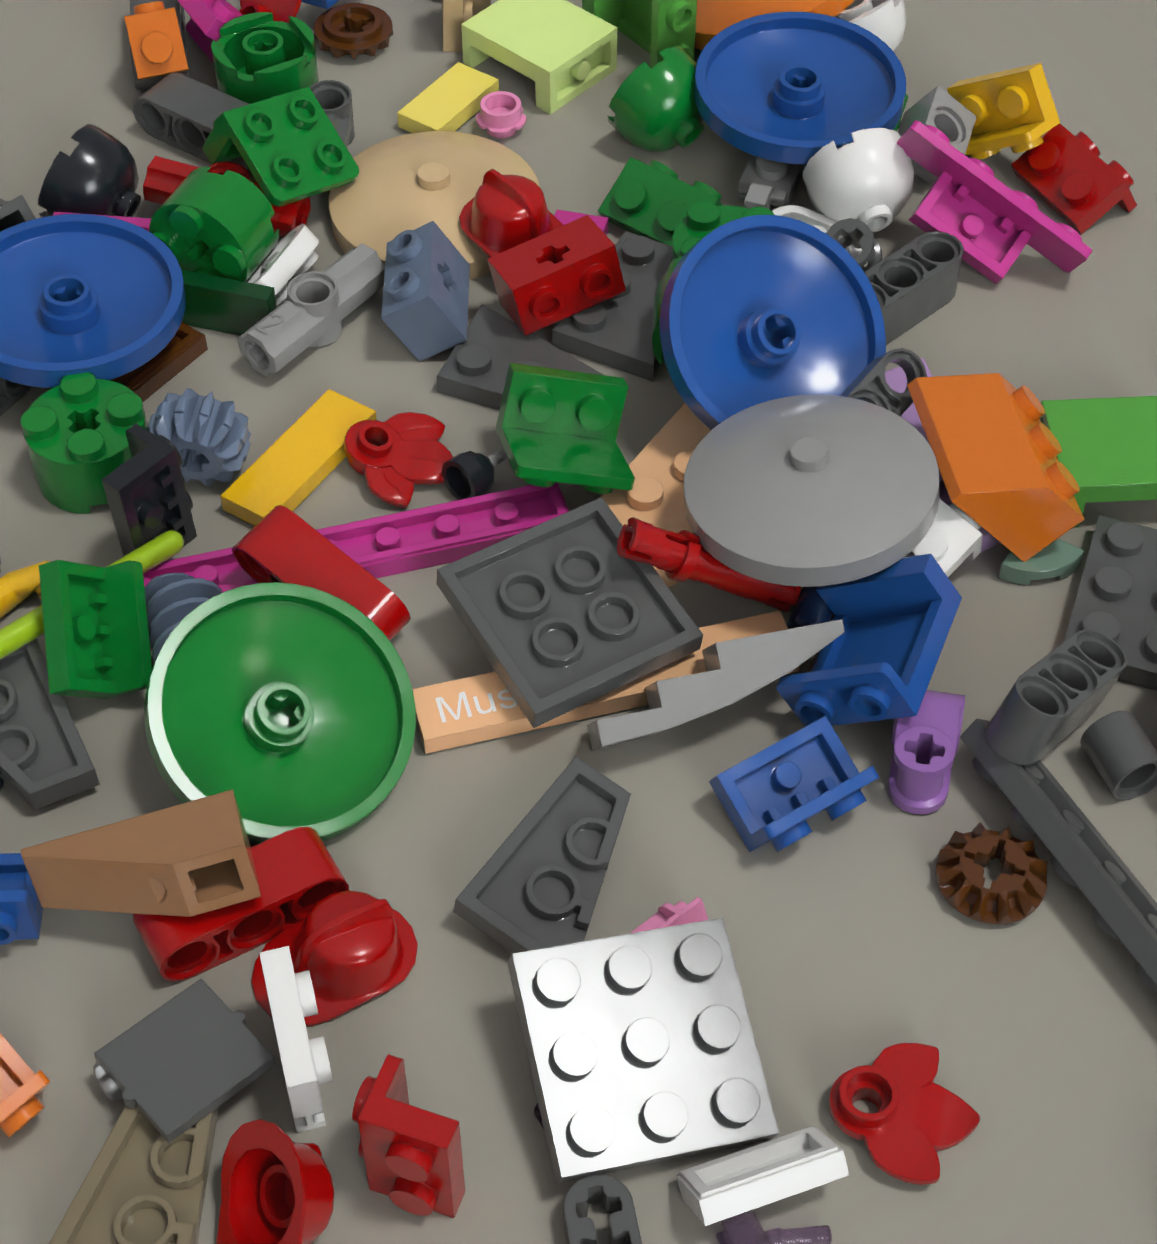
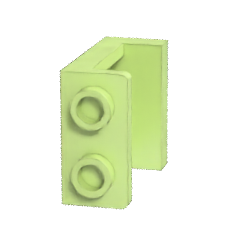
(545, 41)

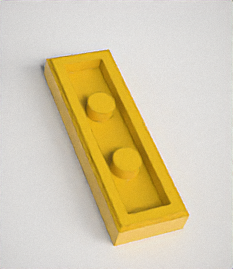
(296, 459)

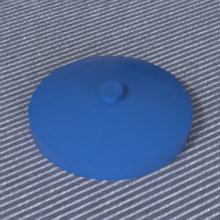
(796, 84)
(84, 298)
(766, 317)

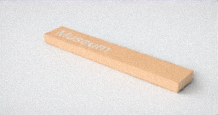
(484, 709)

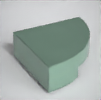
(1055, 560)

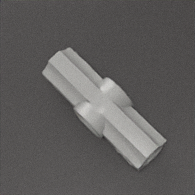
(313, 310)

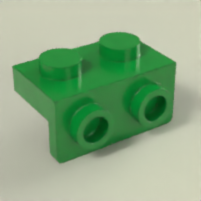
(652, 200)
(95, 629)

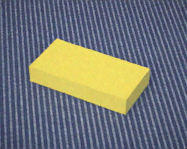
(447, 101)

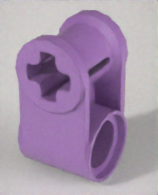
(925, 753)

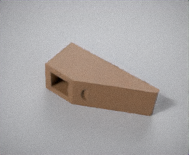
(152, 864)

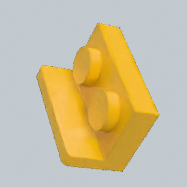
(1010, 109)

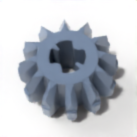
(205, 433)

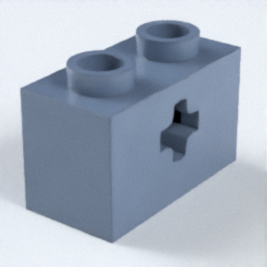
(426, 291)

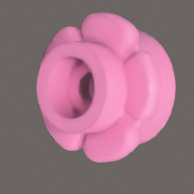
(501, 114)

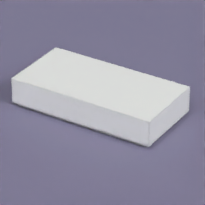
(761, 1174)

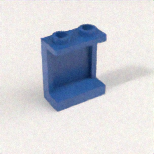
(888, 648)

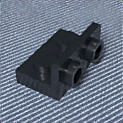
(149, 492)

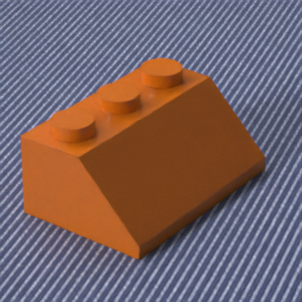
(998, 458)

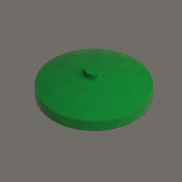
(285, 706)

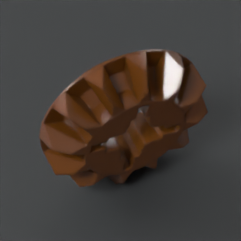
(366, 27)
(1015, 891)

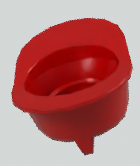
(506, 213)
(352, 950)
(272, 1188)

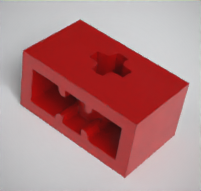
(556, 274)

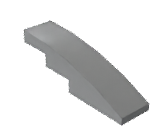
(732, 672)

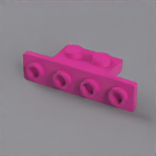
(984, 211)

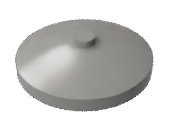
(811, 490)

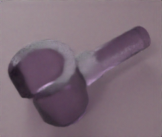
(748, 1230)

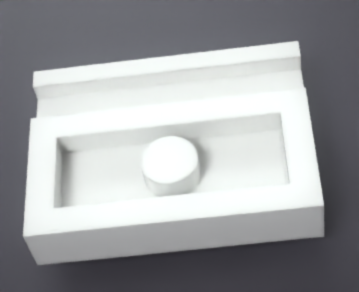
(302, 1059)

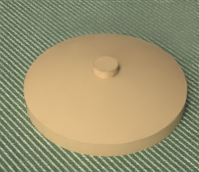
(418, 182)

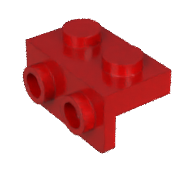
(1074, 178)
(407, 1149)

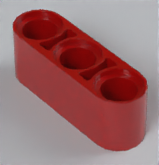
(293, 552)
(292, 877)

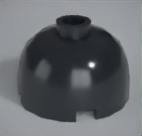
(94, 179)

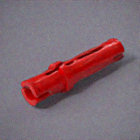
(685, 558)

